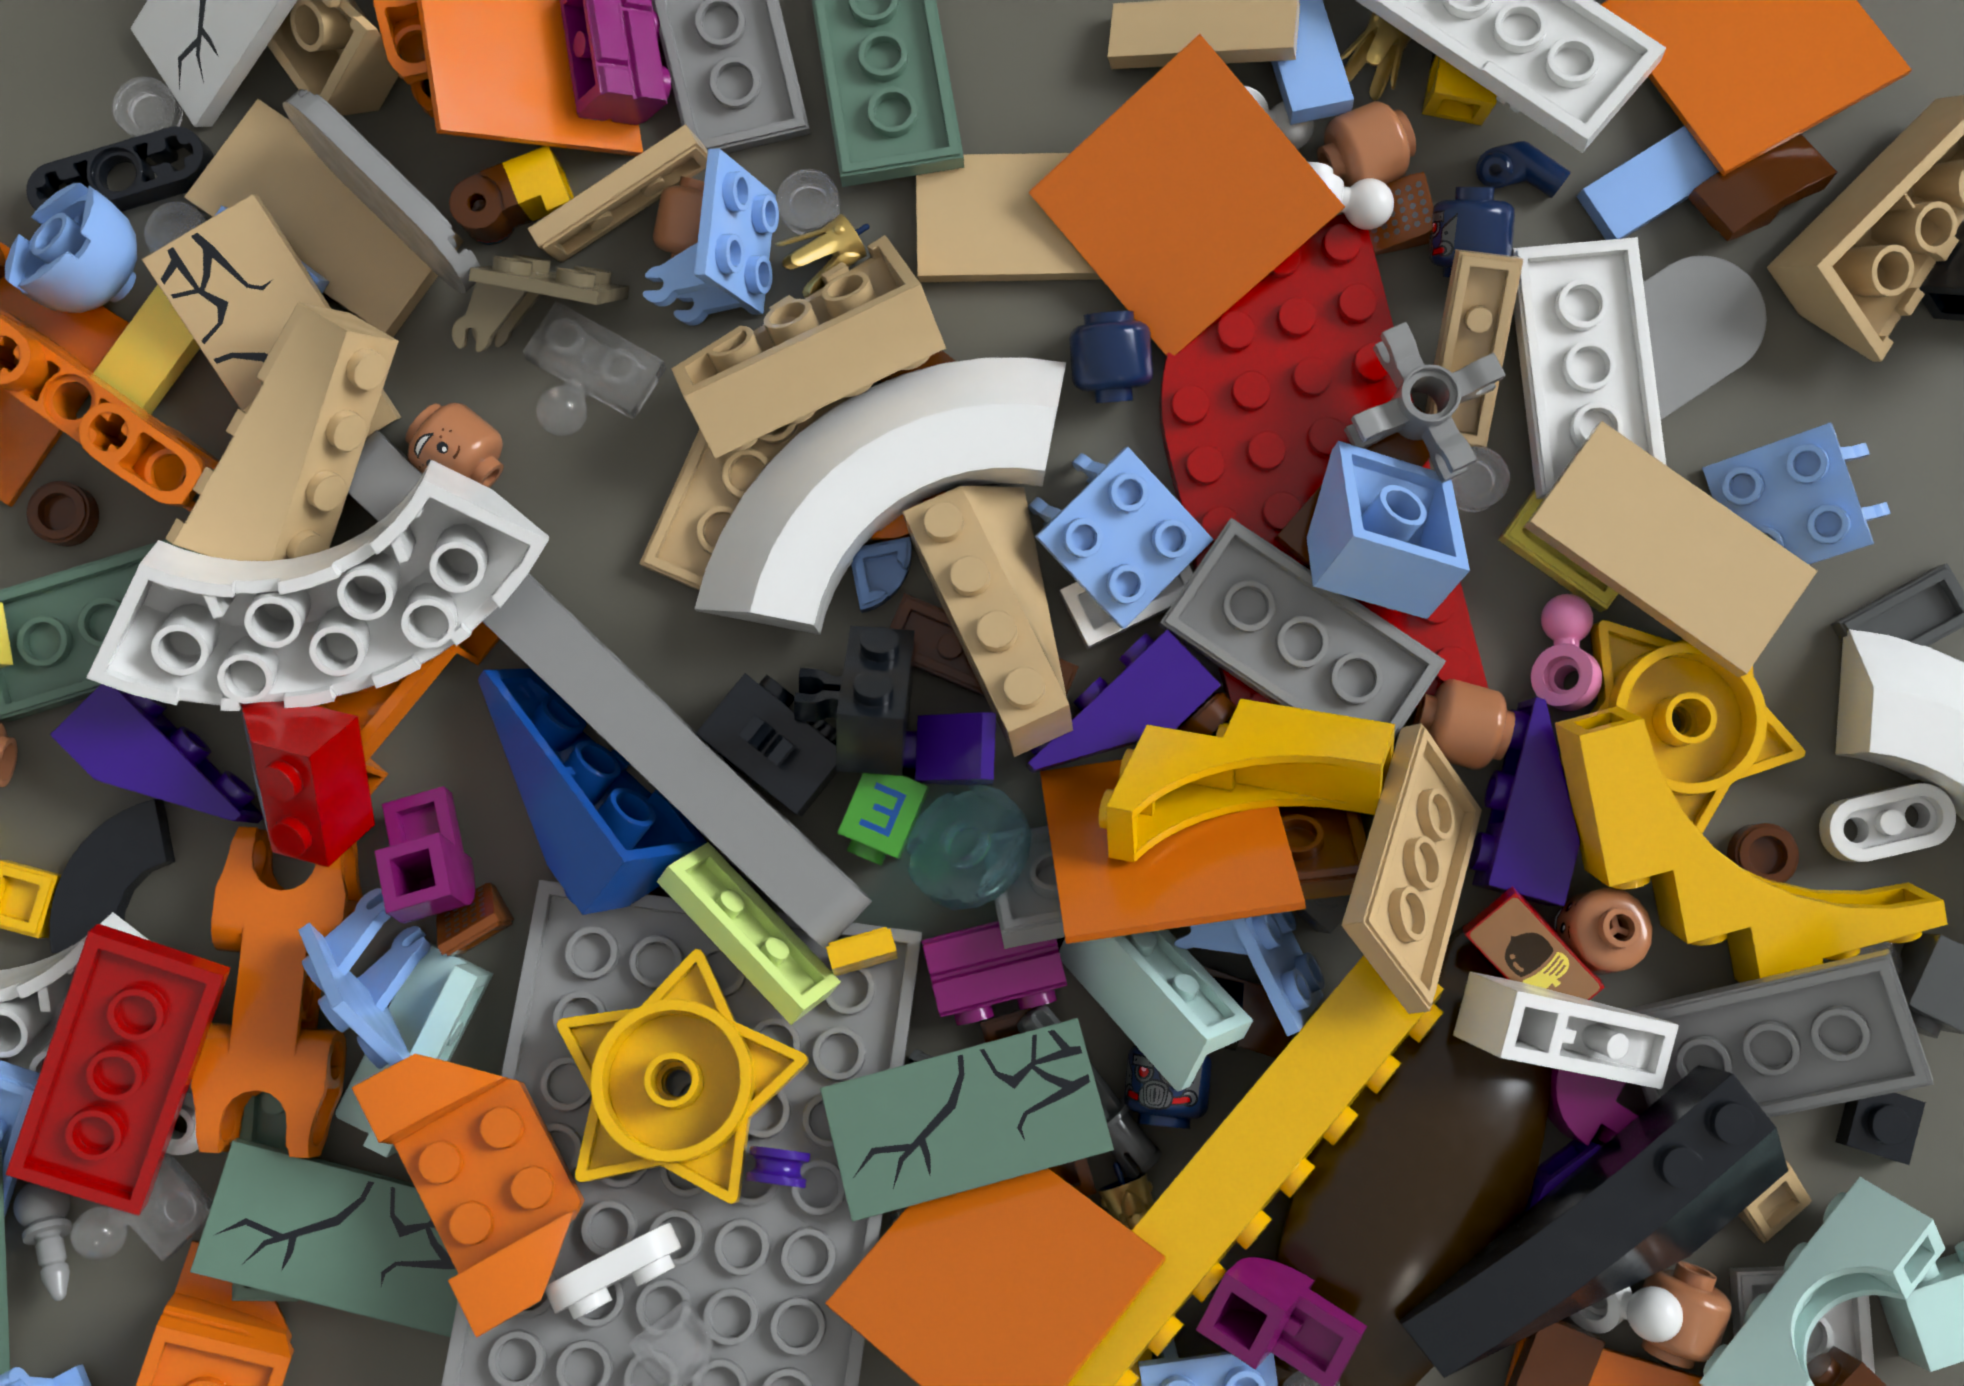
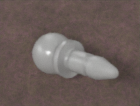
(44, 1217)

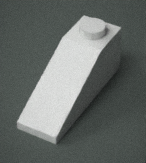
(1564, 1031)

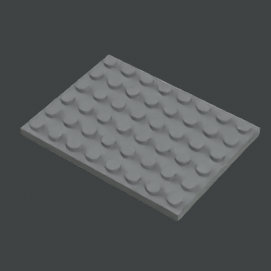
(746, 1267)

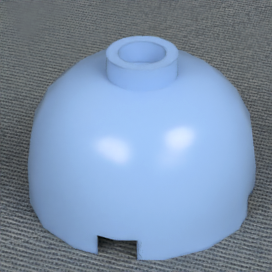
(77, 254)

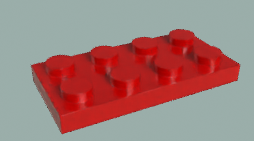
(117, 1069)

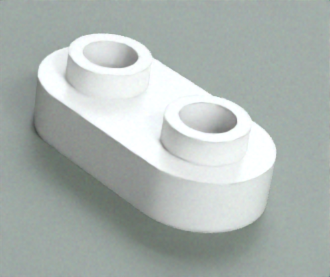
(1883, 822)
(587, 1286)

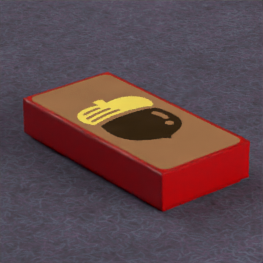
(1529, 949)

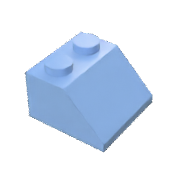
(1386, 532)

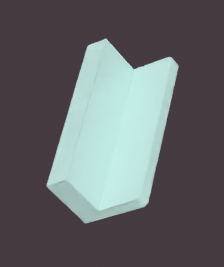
(1159, 999)
(431, 1017)

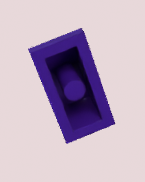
(952, 749)

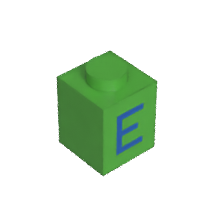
(882, 815)

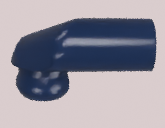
(1520, 163)

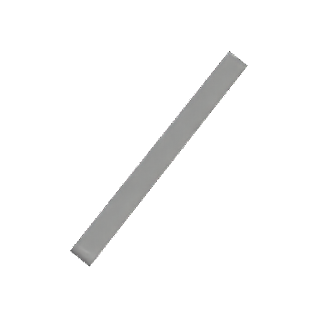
(647, 732)

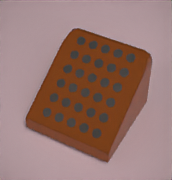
(1411, 216)
(472, 924)

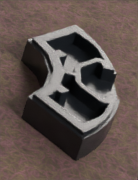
(108, 871)

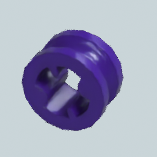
(778, 1166)

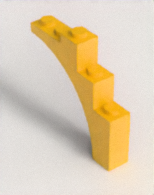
(1638, 830)

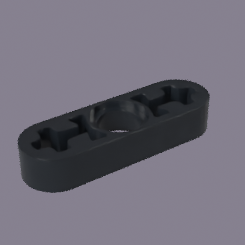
(93, 167)

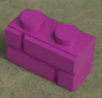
(615, 59)
(975, 971)

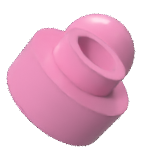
(1566, 622)

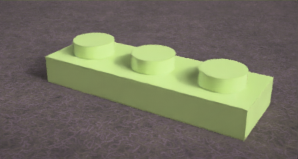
(748, 932)

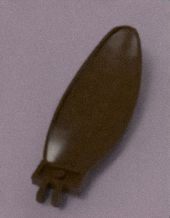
(1417, 1182)

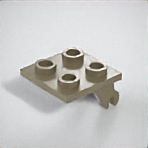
(514, 285)

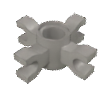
(1402, 361)

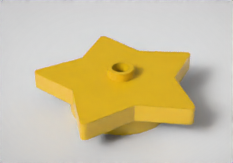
(1722, 716)
(627, 1066)

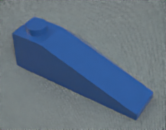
(591, 817)

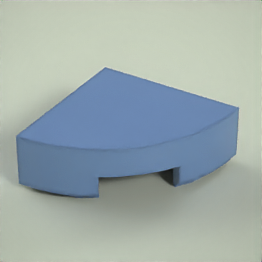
(881, 571)

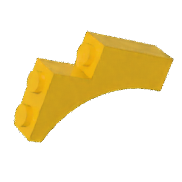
(1254, 762)

